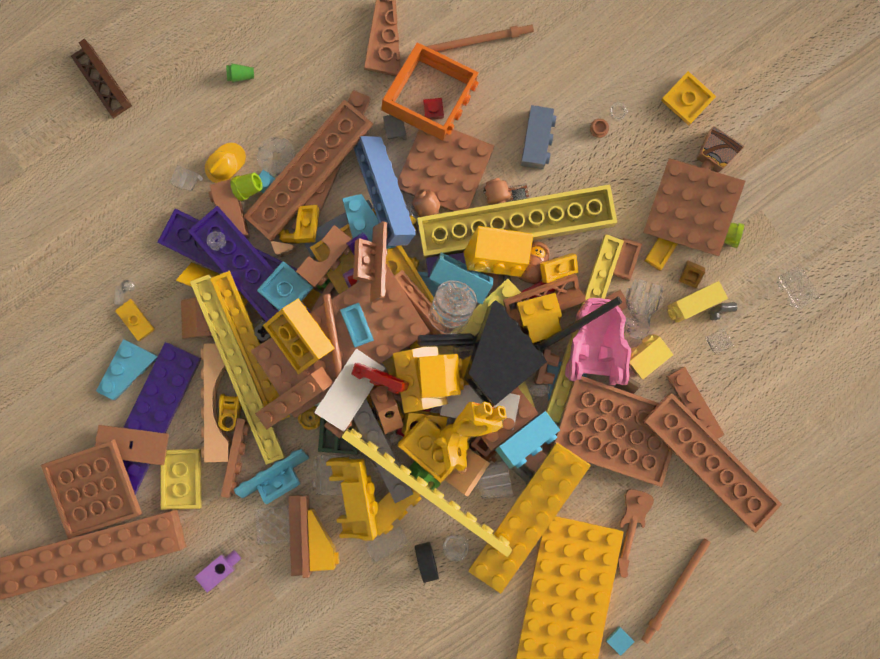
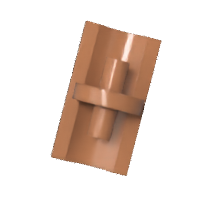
(545, 377)

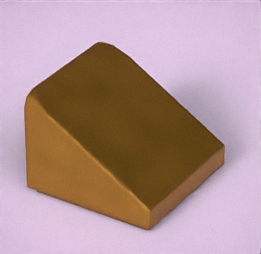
(692, 274)

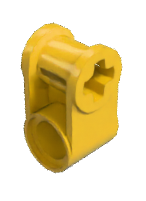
(228, 410)

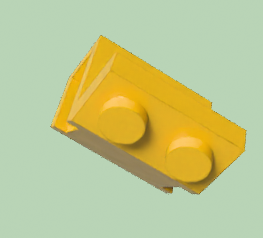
(540, 317)
(440, 375)

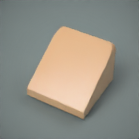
(283, 249)

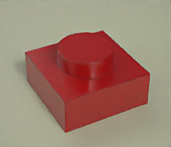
(433, 108)

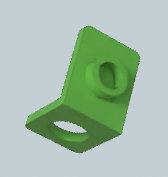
(419, 471)

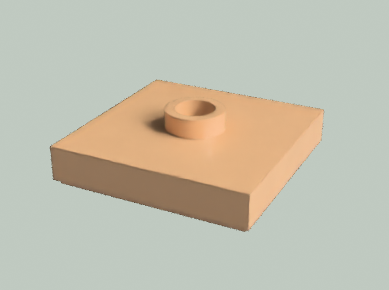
(468, 478)

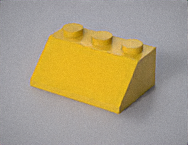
(498, 251)
(298, 336)
(407, 369)

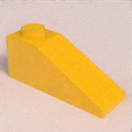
(321, 548)

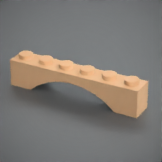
(216, 442)

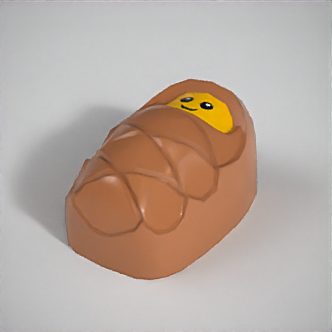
(539, 254)

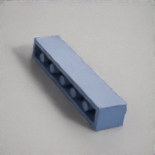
(384, 190)

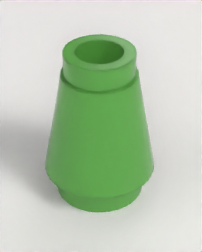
(239, 72)

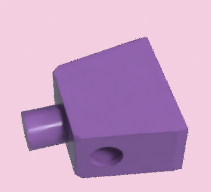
(211, 576)

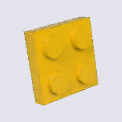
(688, 98)

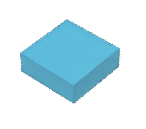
(620, 640)

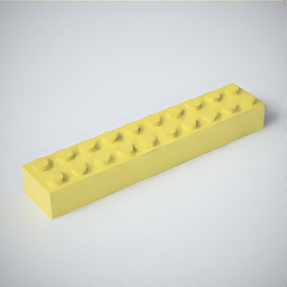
(541, 216)

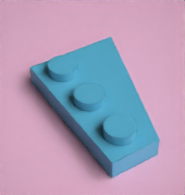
(124, 369)

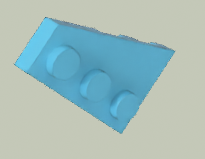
(360, 216)

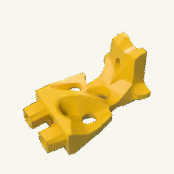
(473, 422)

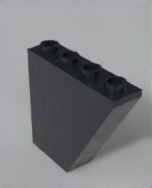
(501, 357)

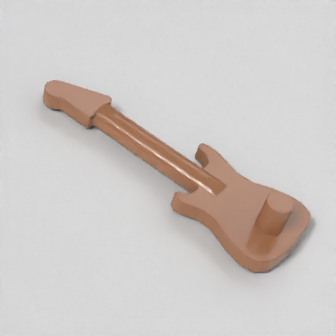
(637, 506)

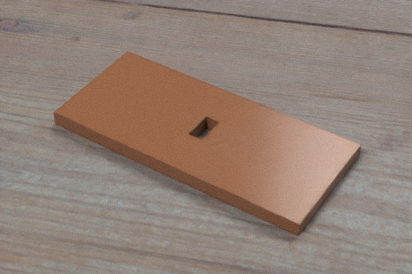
(147, 445)

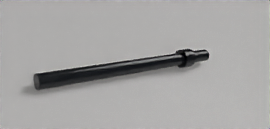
(578, 324)

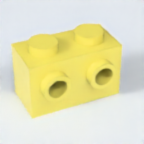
(649, 355)

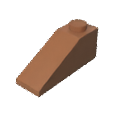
(223, 197)

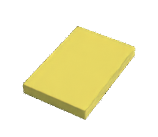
(181, 480)

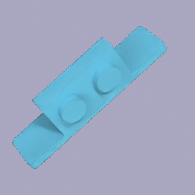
(275, 480)

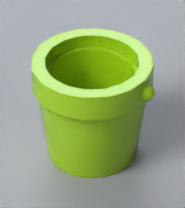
(246, 185)
(734, 234)

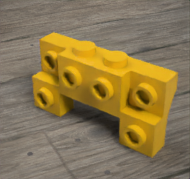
(357, 497)

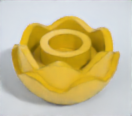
(309, 424)

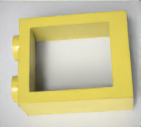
(697, 302)

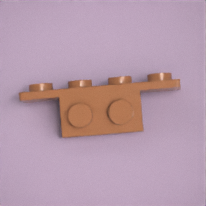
(371, 261)

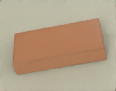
(627, 259)

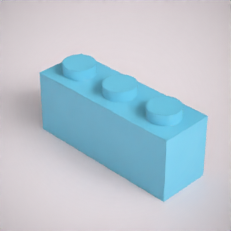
(449, 269)
(528, 440)

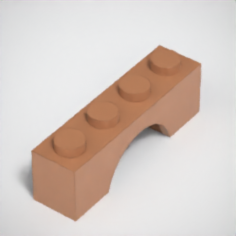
(294, 398)

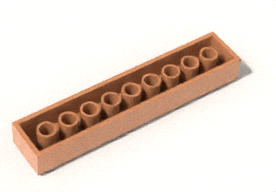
(91, 553)

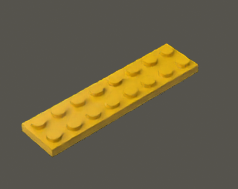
(530, 516)

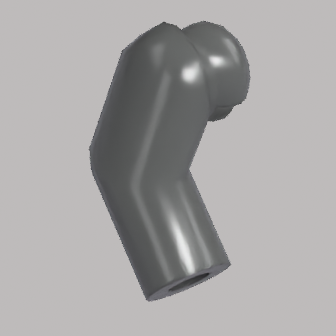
(720, 308)

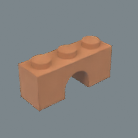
(315, 271)

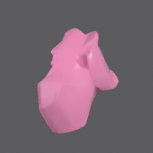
(600, 345)

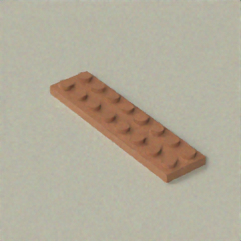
(308, 170)
(712, 462)

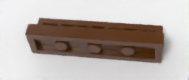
(104, 75)

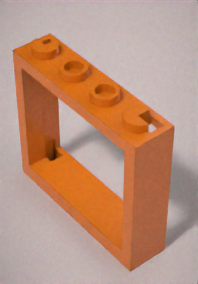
(443, 64)

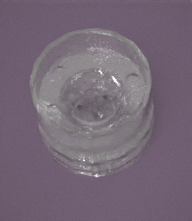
(452, 307)

